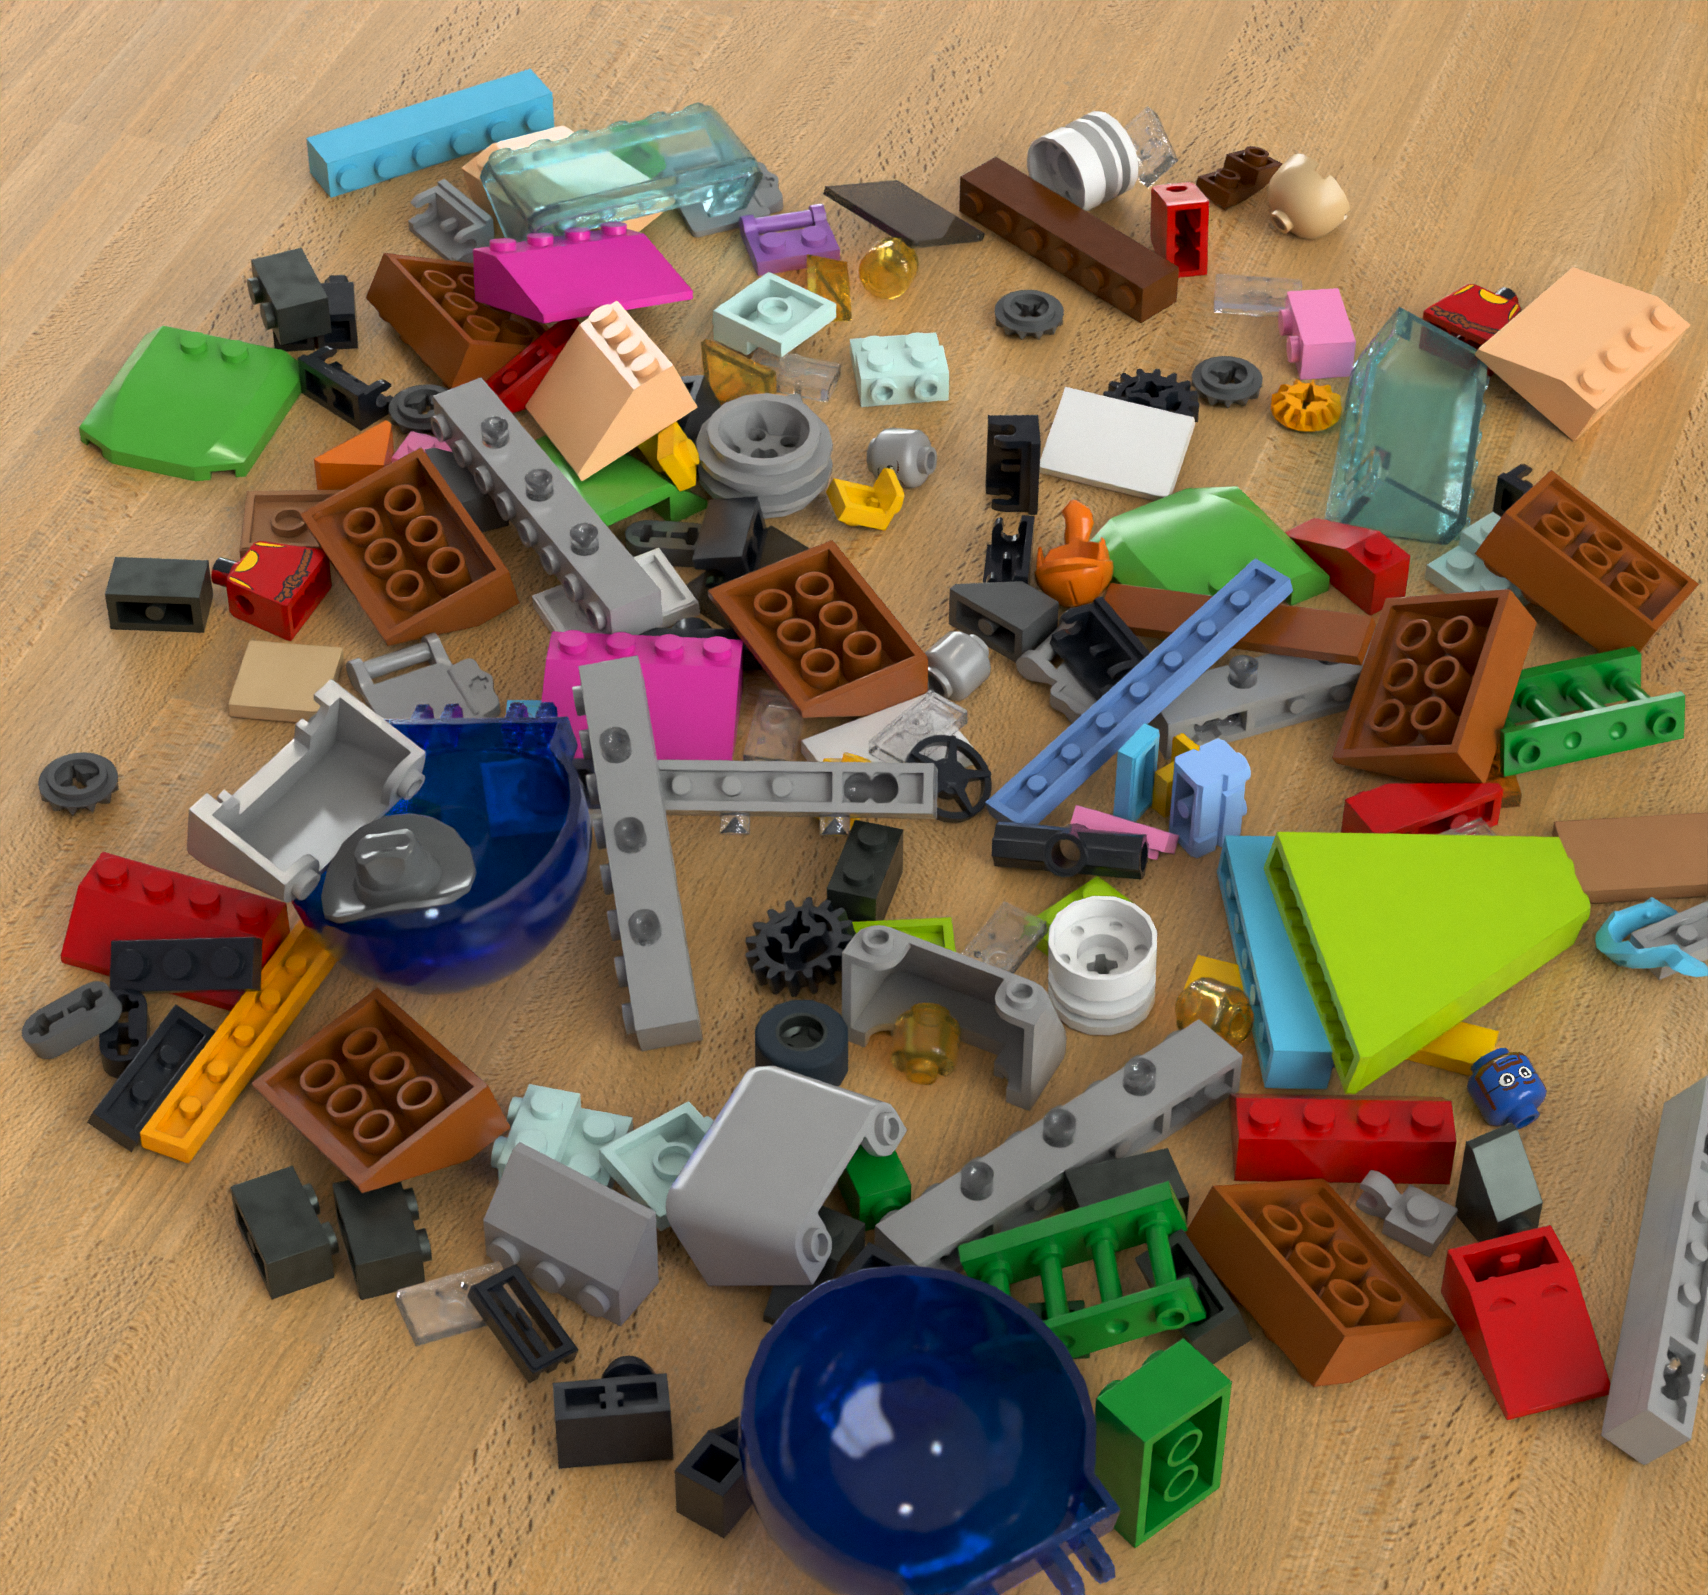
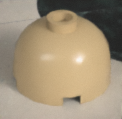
(1304, 200)

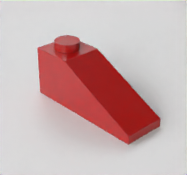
(523, 374)
(1357, 559)
(1421, 807)

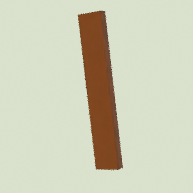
(1284, 631)

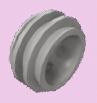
(765, 450)

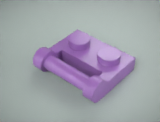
(788, 249)

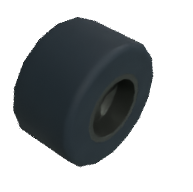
(804, 1040)

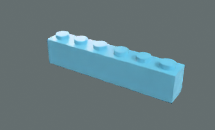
(429, 132)
(1286, 1024)

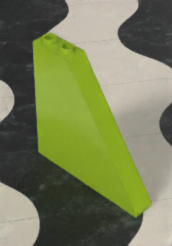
(1417, 931)

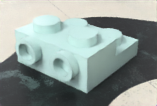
(771, 316)
(899, 369)
(1463, 570)
(560, 1129)
(654, 1155)

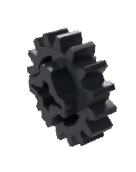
(1156, 392)
(799, 946)

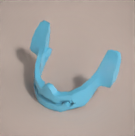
(1624, 954)

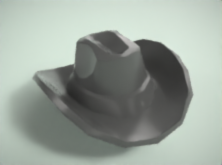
(397, 869)

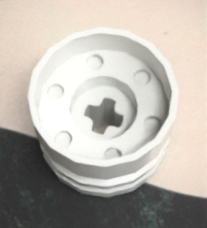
(1085, 160)
(1102, 965)

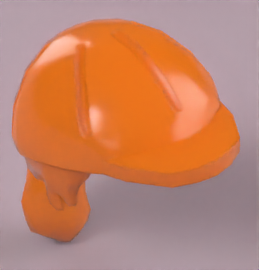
(1080, 568)

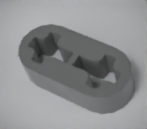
(673, 538)
(71, 1020)

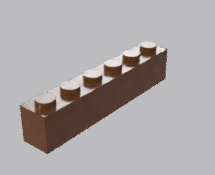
(1069, 239)

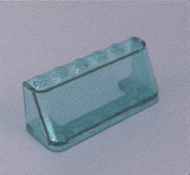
(621, 173)
(1410, 434)

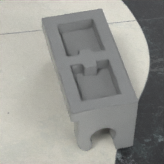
(451, 223)

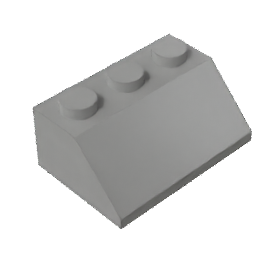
(572, 1235)

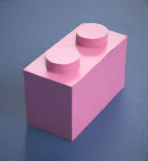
(1317, 333)

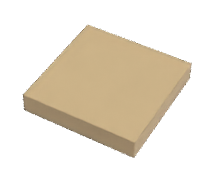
(281, 680)

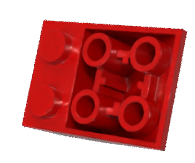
(1525, 1321)

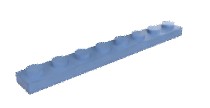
(1140, 695)

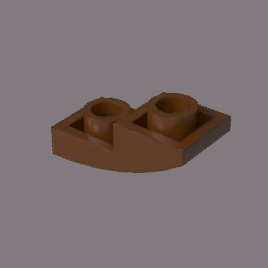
(1240, 178)

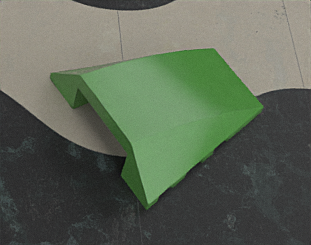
(628, 488)

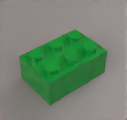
(1161, 1439)

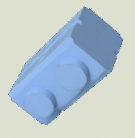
(1208, 796)

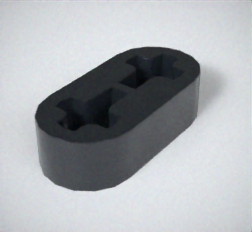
(134, 1032)

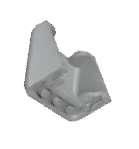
(307, 799)
(995, 1008)
(765, 1170)

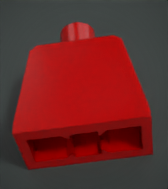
(1180, 216)

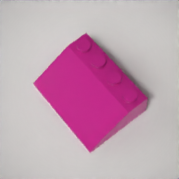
(575, 273)
(688, 681)

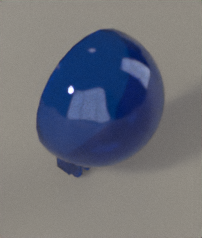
(530, 835)
(922, 1440)

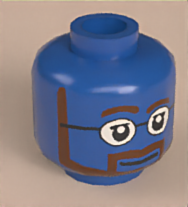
(1506, 1088)

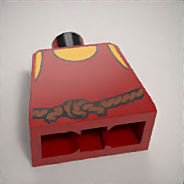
(1474, 314)
(275, 585)

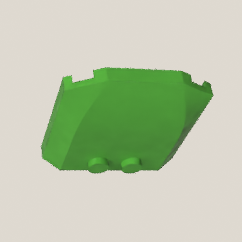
(193, 405)
(1202, 542)

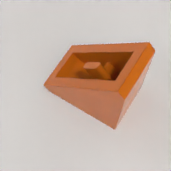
(355, 458)

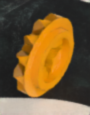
(1321, 414)

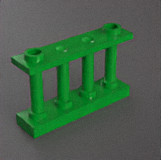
(1598, 731)
(1095, 1234)

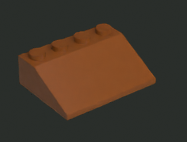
(438, 317)
(411, 552)
(1584, 567)
(824, 635)
(1437, 686)
(382, 1097)
(1315, 1278)

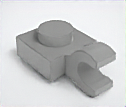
(1408, 1218)

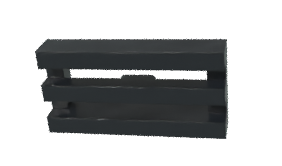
(506, 1334)

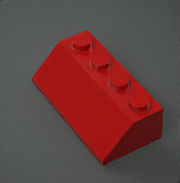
(148, 902)
(1342, 1137)

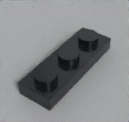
(187, 965)
(150, 1077)

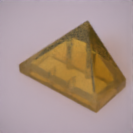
(831, 281)
(734, 374)

